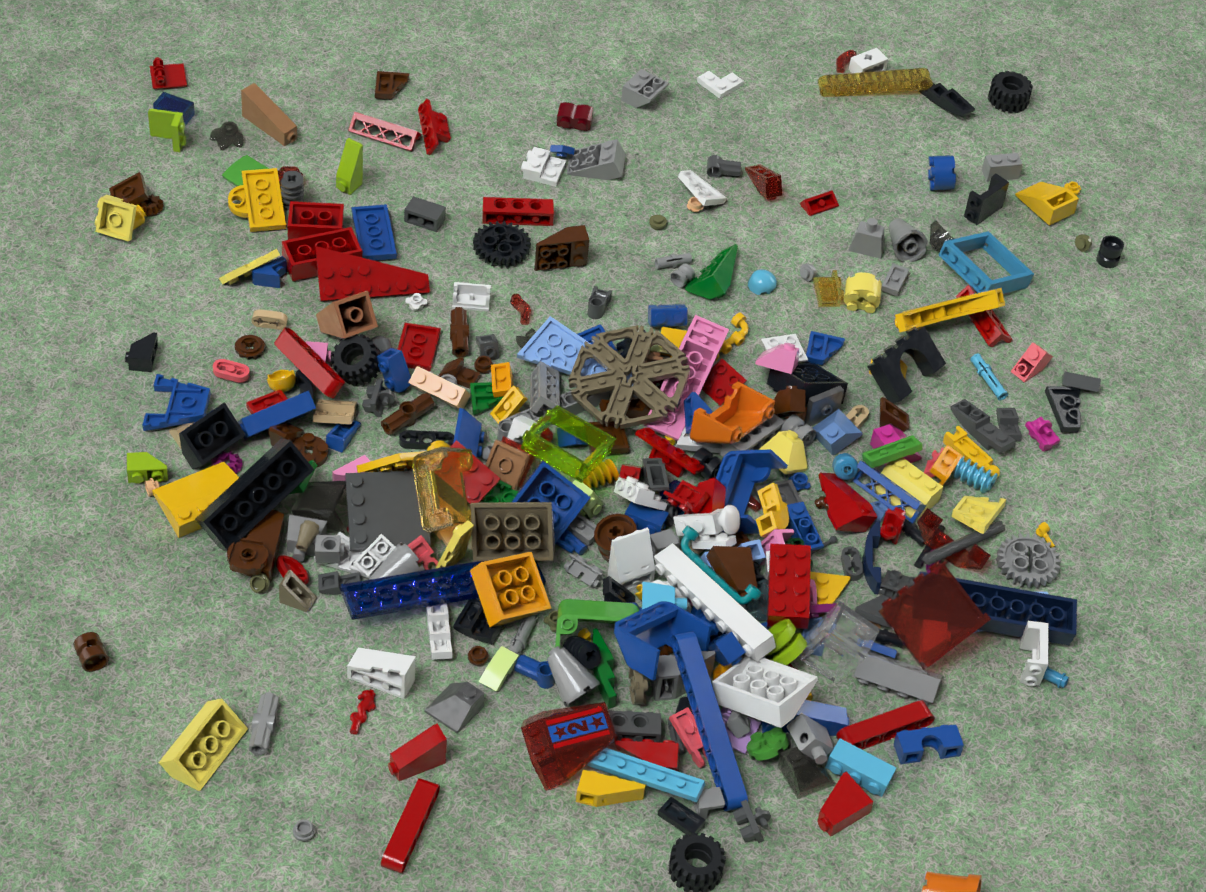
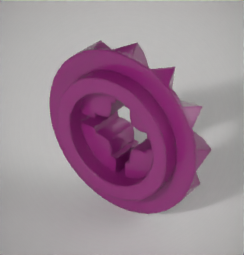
(235, 462)

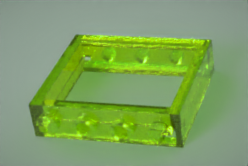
(557, 456)

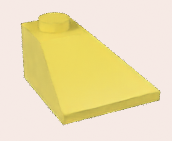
(789, 449)

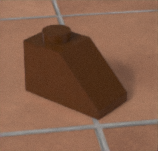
(789, 402)

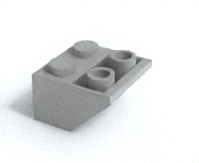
(642, 88)

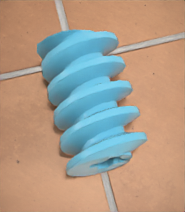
(974, 476)

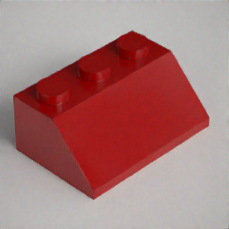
(313, 218)

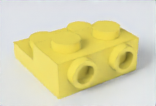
(115, 217)

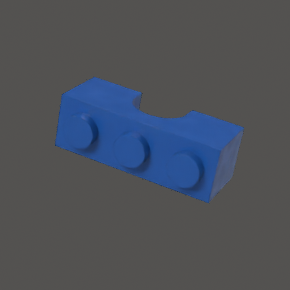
(943, 739)

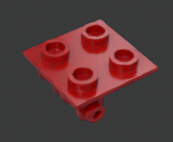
(167, 75)
(720, 381)

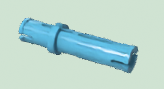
(988, 375)

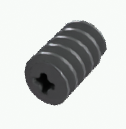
(292, 188)

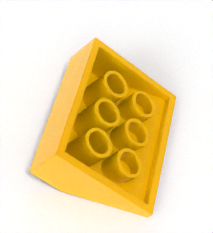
(191, 495)

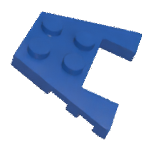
(185, 406)

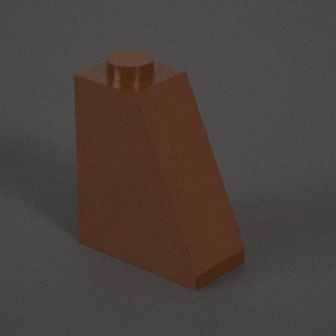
(734, 566)

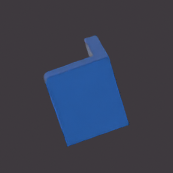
(567, 439)

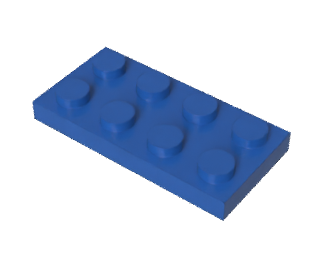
(374, 232)

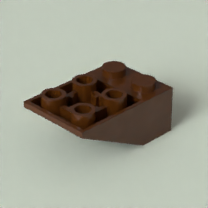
(563, 249)

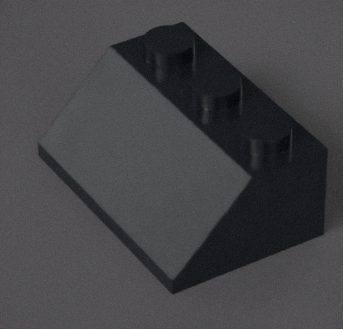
(210, 436)

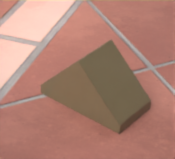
(295, 593)

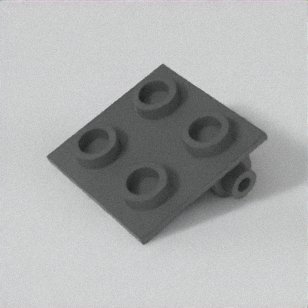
(893, 582)

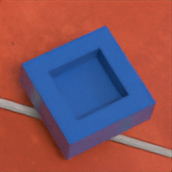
(562, 150)

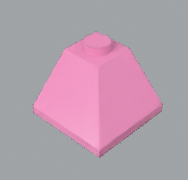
(780, 358)

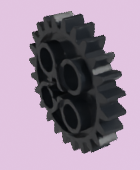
(501, 243)

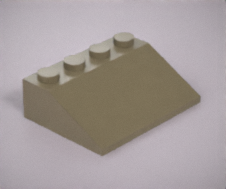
(512, 529)

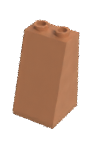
(348, 316)

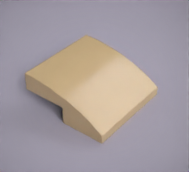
(335, 411)

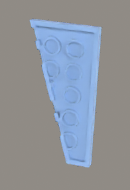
(559, 349)

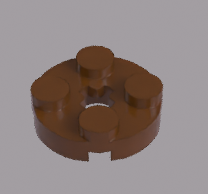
(314, 443)
(250, 565)

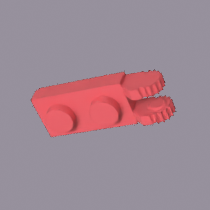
(688, 732)

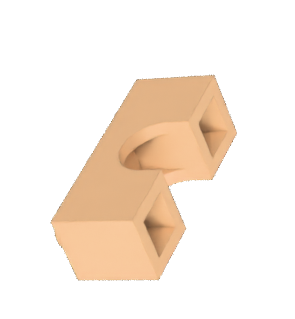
(440, 388)

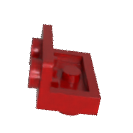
(687, 497)

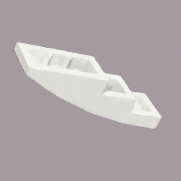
(439, 632)

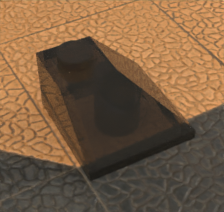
(803, 773)

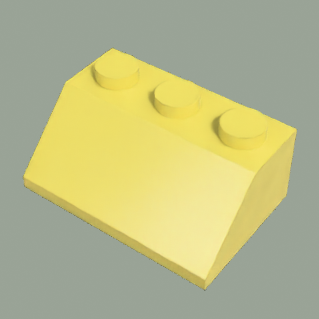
(912, 481)

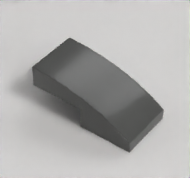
(1008, 422)
(330, 582)

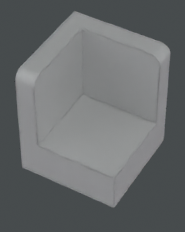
(709, 799)

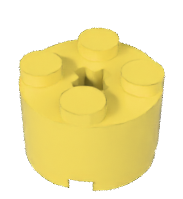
(862, 292)

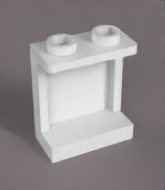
(1035, 640)

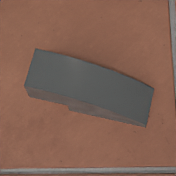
(655, 474)

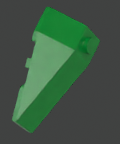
(716, 276)

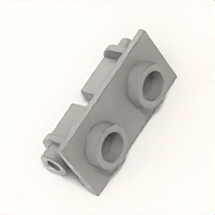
(578, 566)

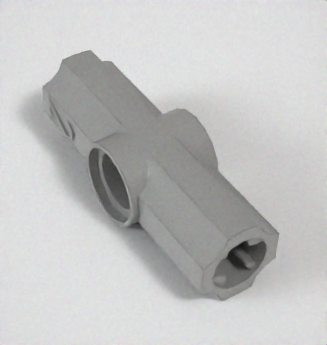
(263, 723)

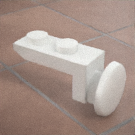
(710, 523)

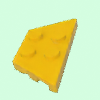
(829, 586)

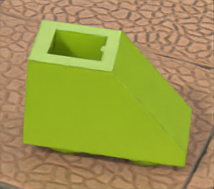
(143, 466)

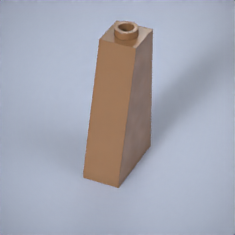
(267, 115)

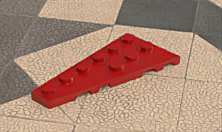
(347, 275)

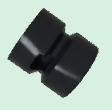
(1110, 251)
(711, 463)

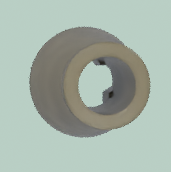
(307, 534)

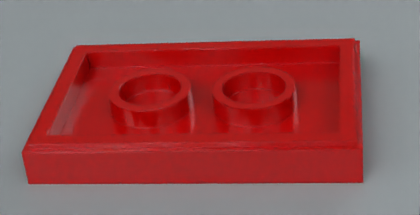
(419, 345)

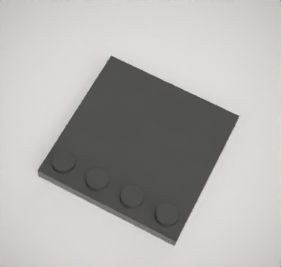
(382, 505)

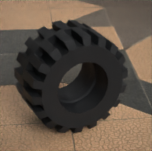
(1010, 91)
(348, 351)
(696, 848)

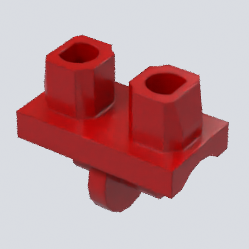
(892, 525)

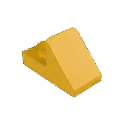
(509, 404)

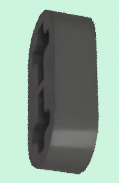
(855, 563)

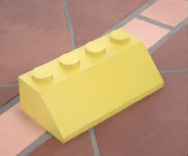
(204, 744)

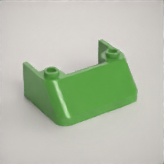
(574, 610)

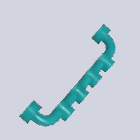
(751, 590)

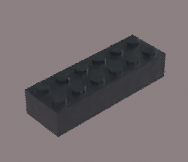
(254, 494)

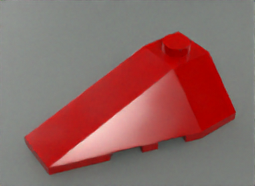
(846, 507)

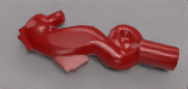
(365, 705)

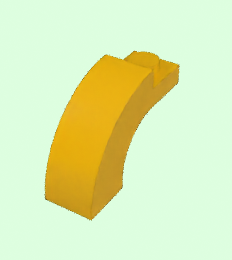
(774, 509)

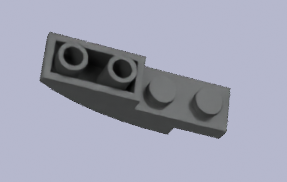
(979, 426)

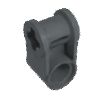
(598, 302)

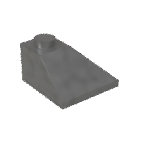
(456, 705)

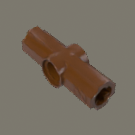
(459, 332)
(407, 413)

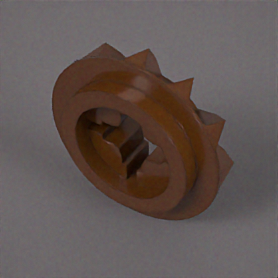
(154, 207)
(249, 341)

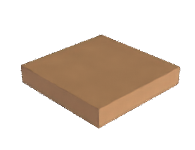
(508, 463)

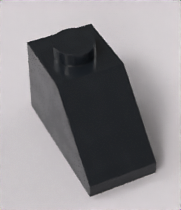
(142, 353)

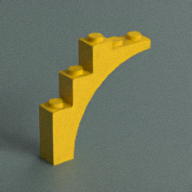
(949, 309)

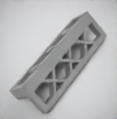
(544, 385)

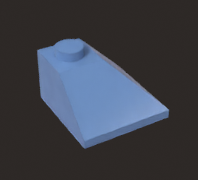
(836, 432)

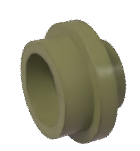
(657, 222)
(1083, 242)
(259, 583)

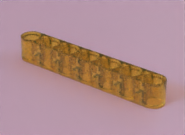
(874, 82)

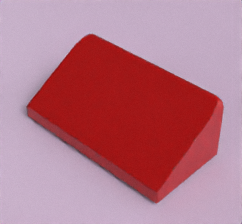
(819, 203)

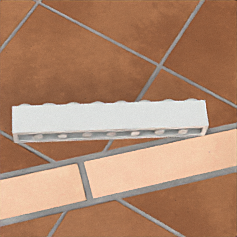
(714, 602)

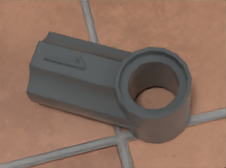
(717, 166)

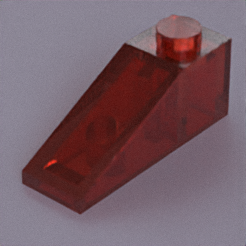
(765, 180)

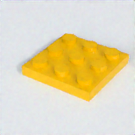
(395, 462)

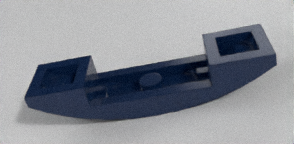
(871, 573)

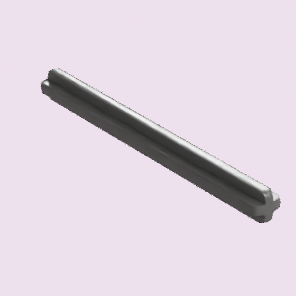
(962, 543)

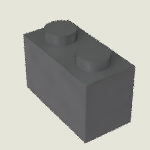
(424, 214)

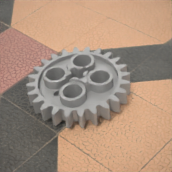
(1042, 559)

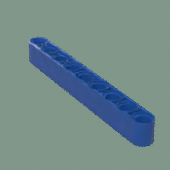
(709, 719)

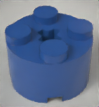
(941, 172)

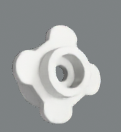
(416, 302)

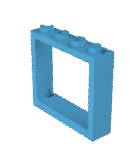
(953, 255)

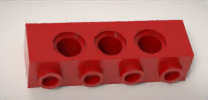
(518, 211)

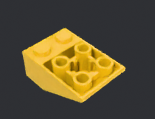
(1049, 201)

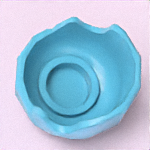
(762, 281)

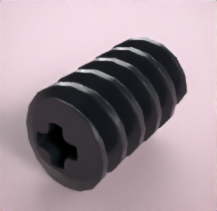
(584, 651)

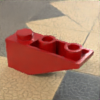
(660, 753)

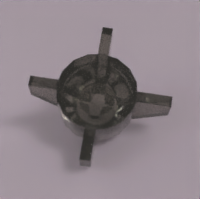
(938, 236)

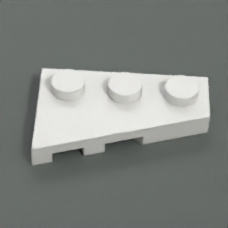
(701, 189)

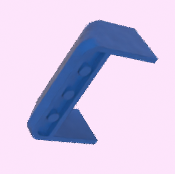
(739, 474)
(652, 628)

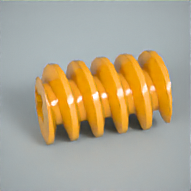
(603, 471)

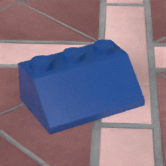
(469, 432)

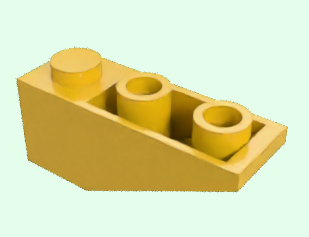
(604, 790)

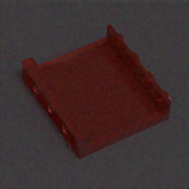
(932, 615)

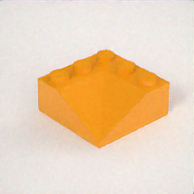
(510, 588)

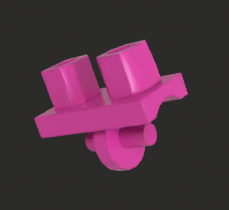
(1042, 432)

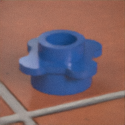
(800, 481)

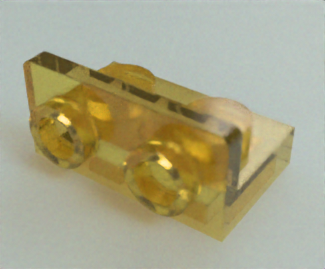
(828, 290)

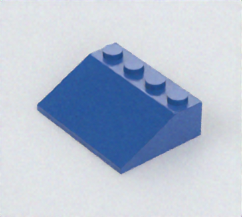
(550, 486)

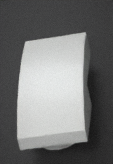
(374, 555)

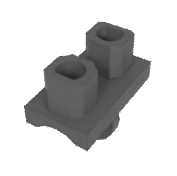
(379, 398)
(760, 818)

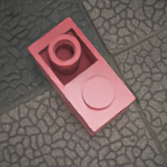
(1031, 362)

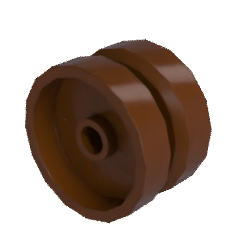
(611, 528)

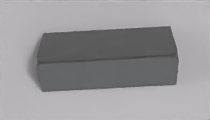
(1081, 381)

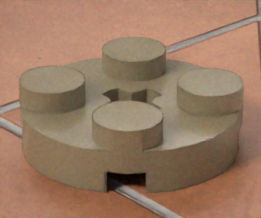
(637, 687)

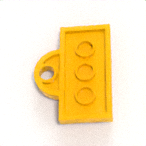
(259, 200)

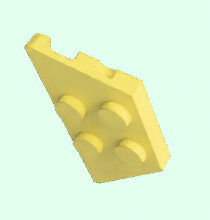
(977, 512)

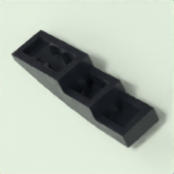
(948, 99)

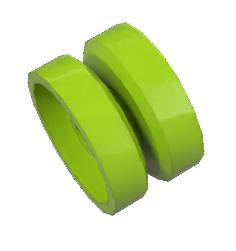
(788, 643)

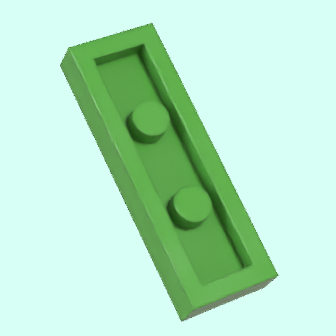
(892, 451)

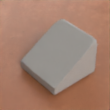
(738, 724)

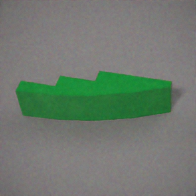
(603, 671)

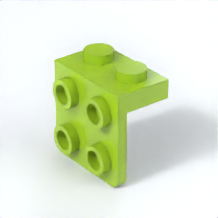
(168, 125)

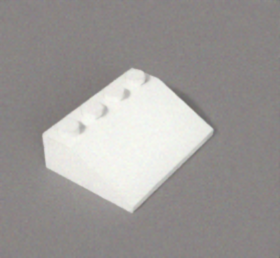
(764, 690)

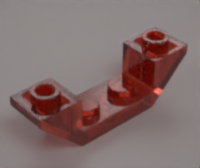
(935, 538)

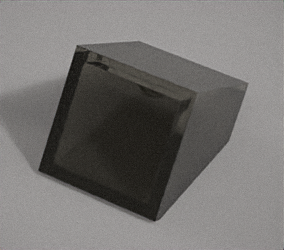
(324, 502)

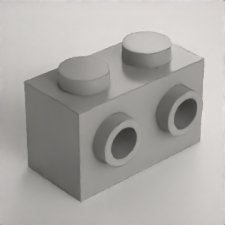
(1005, 165)

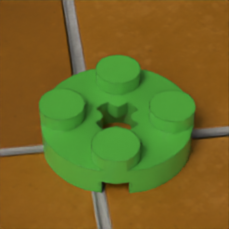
(766, 744)

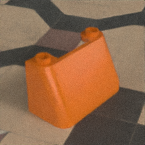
(734, 419)

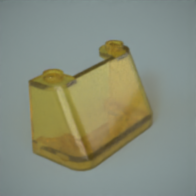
(442, 487)

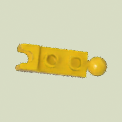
(965, 446)

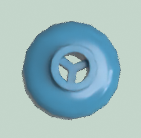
(845, 466)

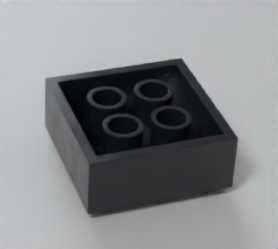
(808, 378)

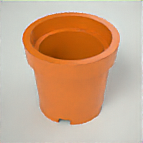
(952, 883)

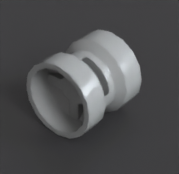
(682, 275)

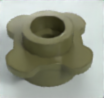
(550, 620)

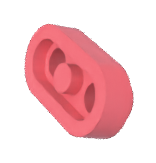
(232, 370)

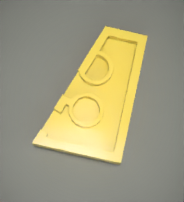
(246, 269)
(457, 545)

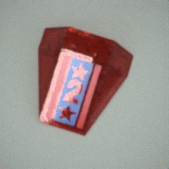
(566, 740)

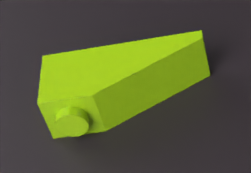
(350, 168)

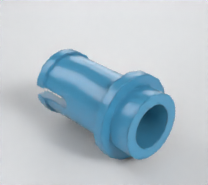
(1055, 677)

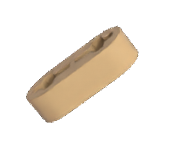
(269, 319)
(861, 419)

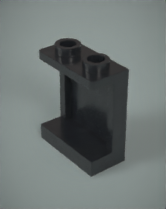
(984, 205)

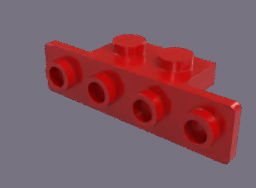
(433, 126)
(674, 458)

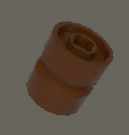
(90, 651)

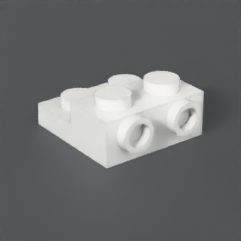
(542, 167)
(638, 493)

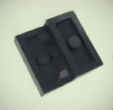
(474, 624)

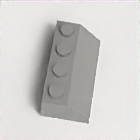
(898, 676)

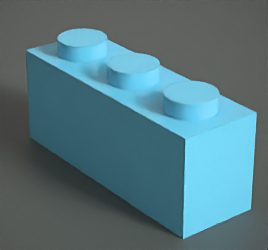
(861, 766)

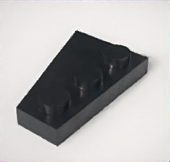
(1065, 406)

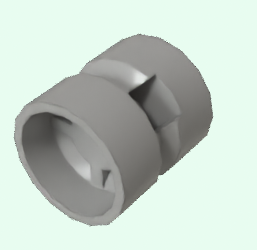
(804, 431)

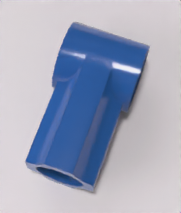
(535, 670)

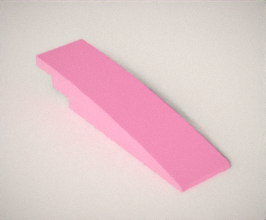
(701, 348)

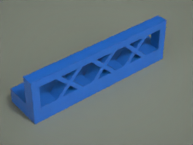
(890, 486)

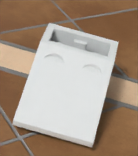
(632, 559)

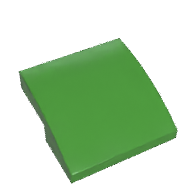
(234, 172)

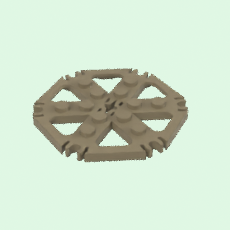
(619, 368)

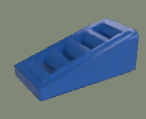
(338, 439)

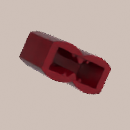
(575, 116)

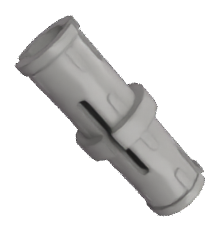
(673, 260)

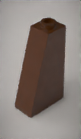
(270, 532)

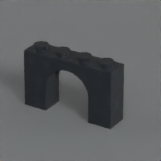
(887, 368)

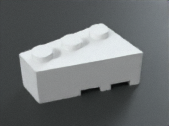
(383, 671)

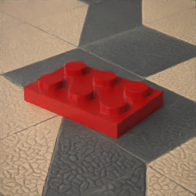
(478, 479)

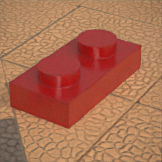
(265, 401)

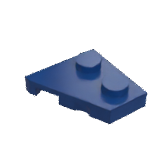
(822, 347)

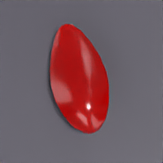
(287, 563)

